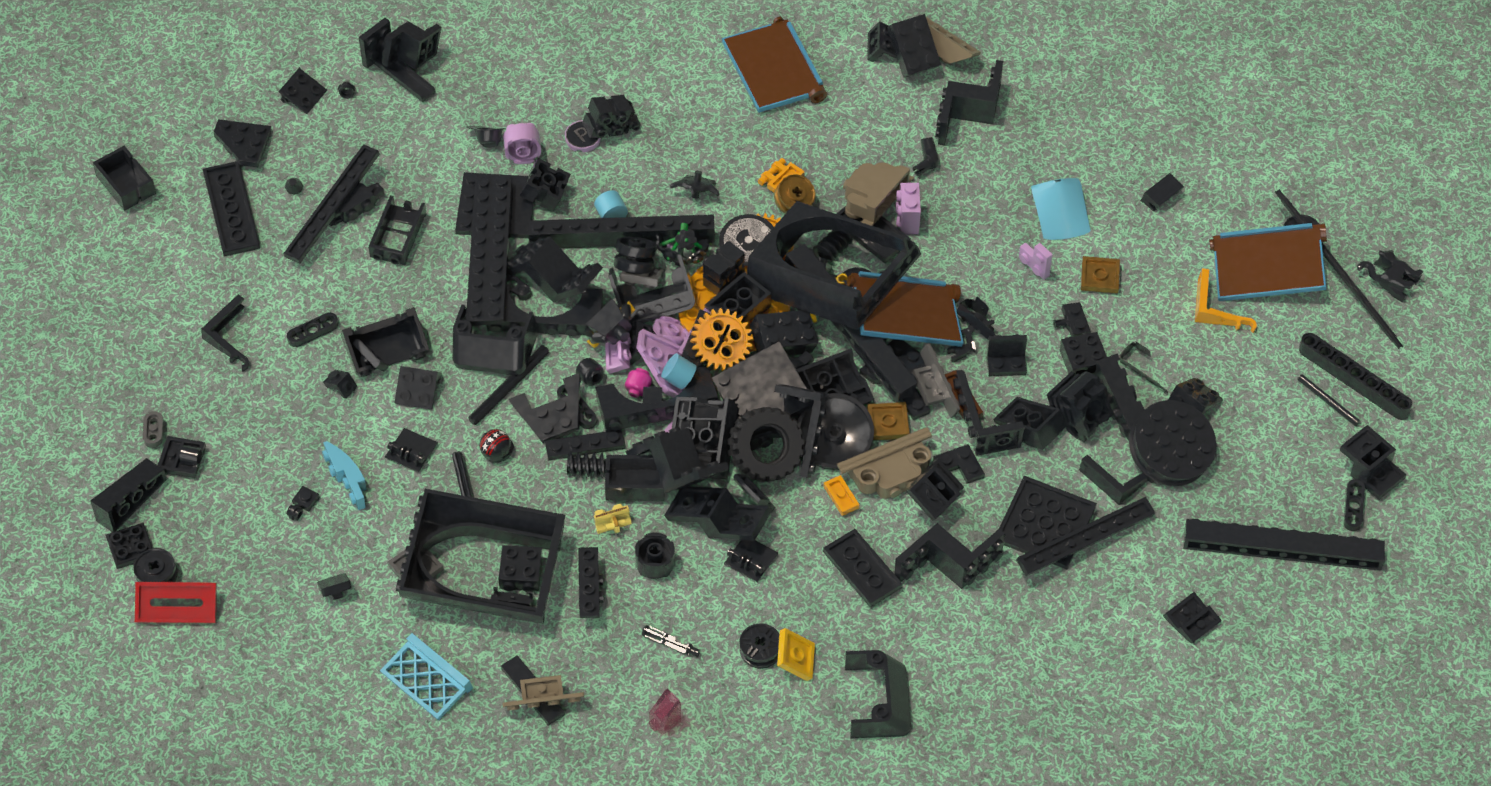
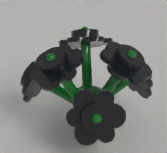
(684, 239)

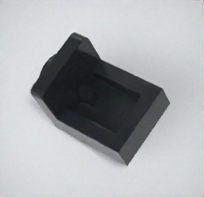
(340, 381)

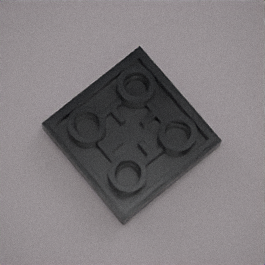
(128, 544)

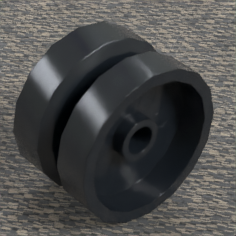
(635, 255)

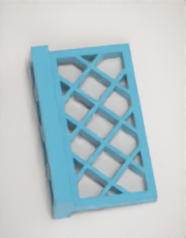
(441, 668)

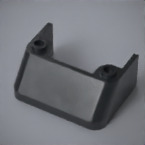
(657, 302)
(493, 353)
(890, 718)

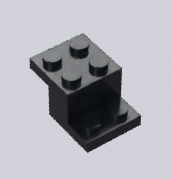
(411, 45)
(1373, 462)
(935, 489)

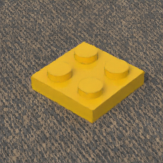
(796, 654)

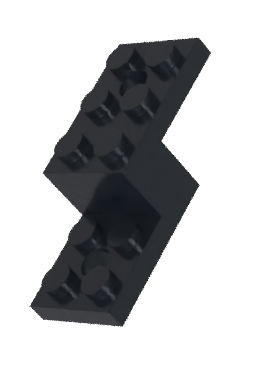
(718, 513)

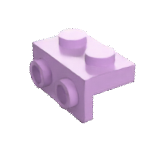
(617, 356)

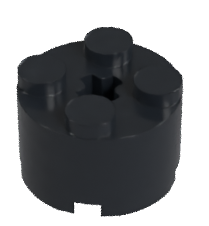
(655, 556)

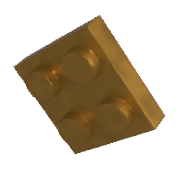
(1100, 274)
(889, 420)

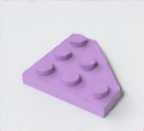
(656, 353)

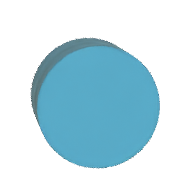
(610, 205)
(678, 371)

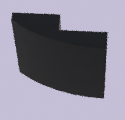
(752, 490)
(1192, 618)

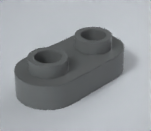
(153, 430)

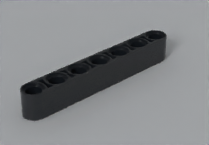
(1355, 376)

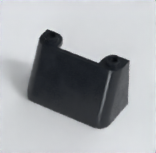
(390, 338)

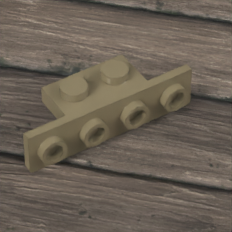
(541, 690)

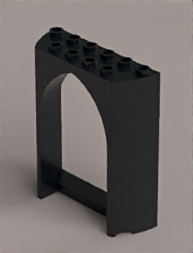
(816, 293)
(455, 515)

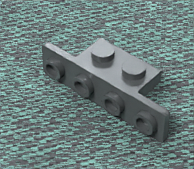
(933, 383)

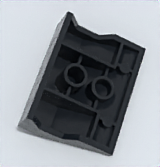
(836, 375)
(709, 427)

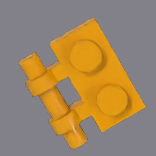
(778, 166)

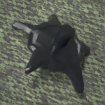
(696, 184)

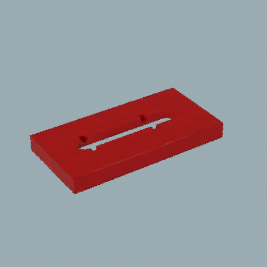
(175, 590)

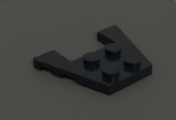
(556, 417)

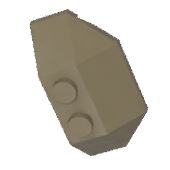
(949, 46)

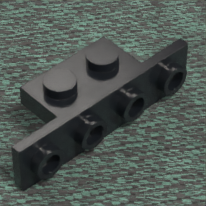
(589, 583)

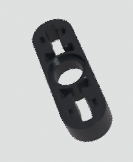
(297, 331)
(589, 413)
(1358, 498)

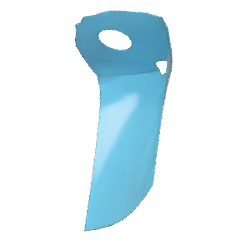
(1061, 208)

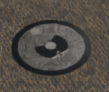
(745, 232)

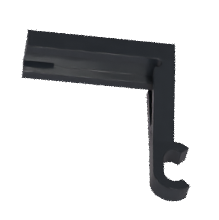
(217, 323)
(1108, 483)

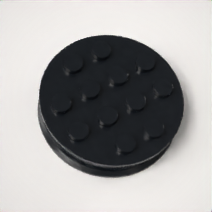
(1172, 443)

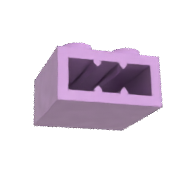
(908, 208)

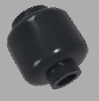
(590, 371)

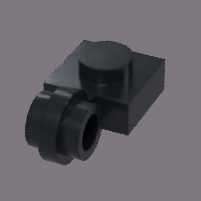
(304, 500)

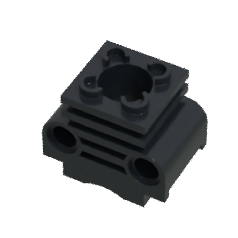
(1082, 403)

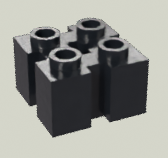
(607, 116)
(545, 184)
(723, 267)

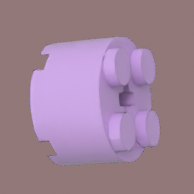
(522, 143)

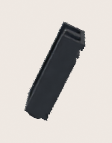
(402, 215)

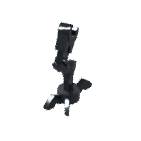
(962, 352)

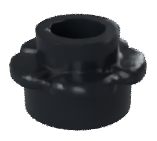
(346, 93)

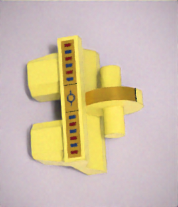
(612, 519)

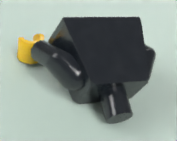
(611, 324)

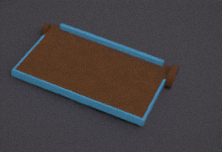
(774, 66)
(1269, 261)
(913, 310)

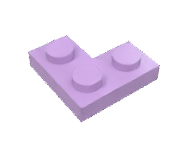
(1038, 259)

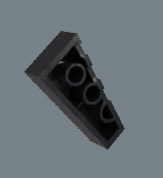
(127, 494)

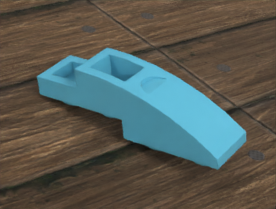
(347, 471)

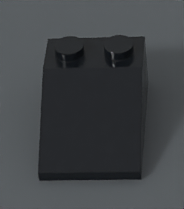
(742, 296)
(1040, 421)

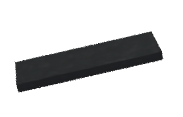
(231, 208)

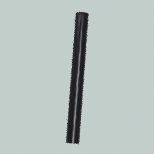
(1328, 399)

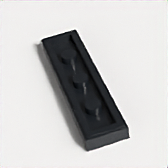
(516, 671)

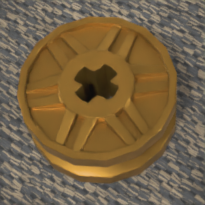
(794, 189)

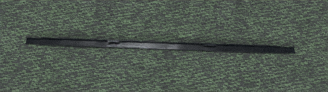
(1345, 277)

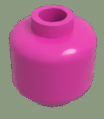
(636, 381)

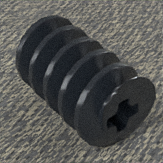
(832, 245)
(586, 465)

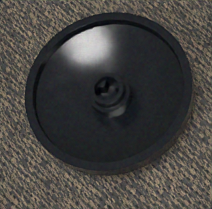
(846, 430)

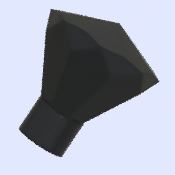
(293, 186)

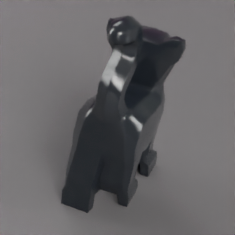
(1394, 277)

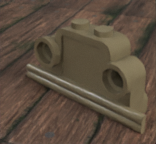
(873, 190)
(890, 466)

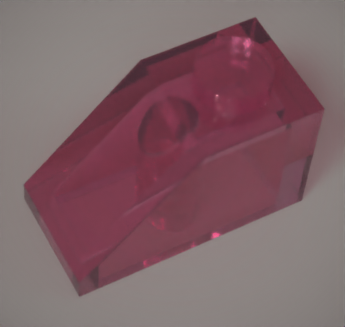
(665, 713)

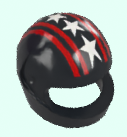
(495, 445)

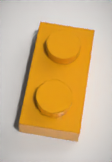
(841, 495)

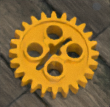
(706, 331)

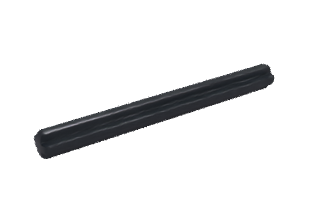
(478, 414)

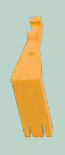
(1214, 316)

